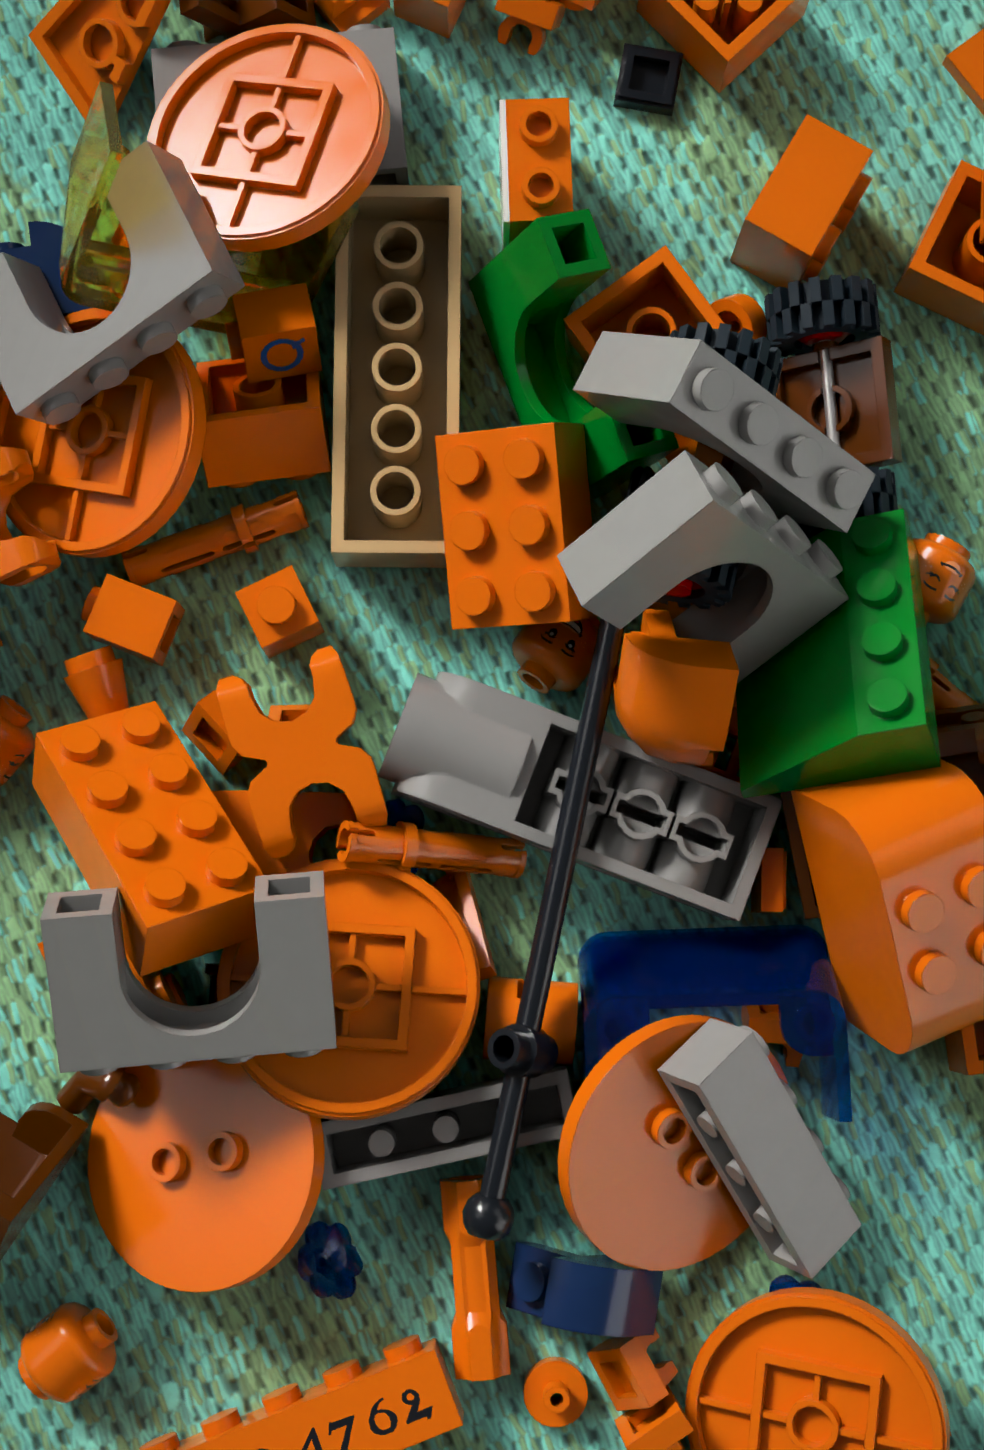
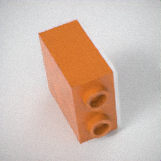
(533, 162)

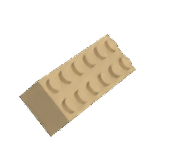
(395, 374)

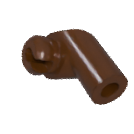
(82, 1089)

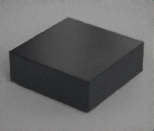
(648, 79)

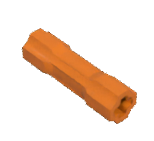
(478, 1324)

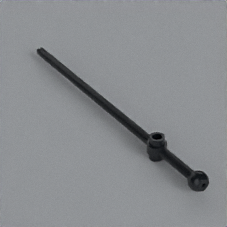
(524, 1048)

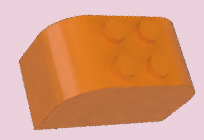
(901, 899)

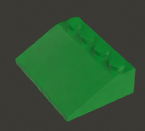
(856, 685)

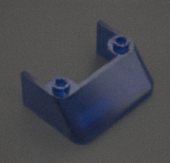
(715, 967)

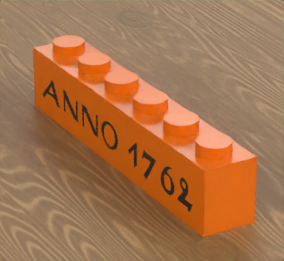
(356, 1408)

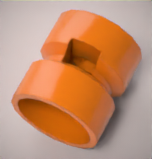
(559, 1015)

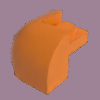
(674, 691)

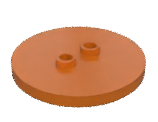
(276, 132)
(118, 463)
(399, 990)
(634, 1163)
(203, 1176)
(814, 1376)

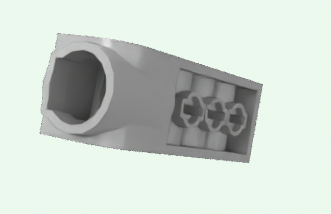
(645, 820)

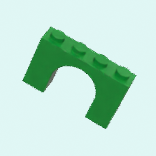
(523, 308)

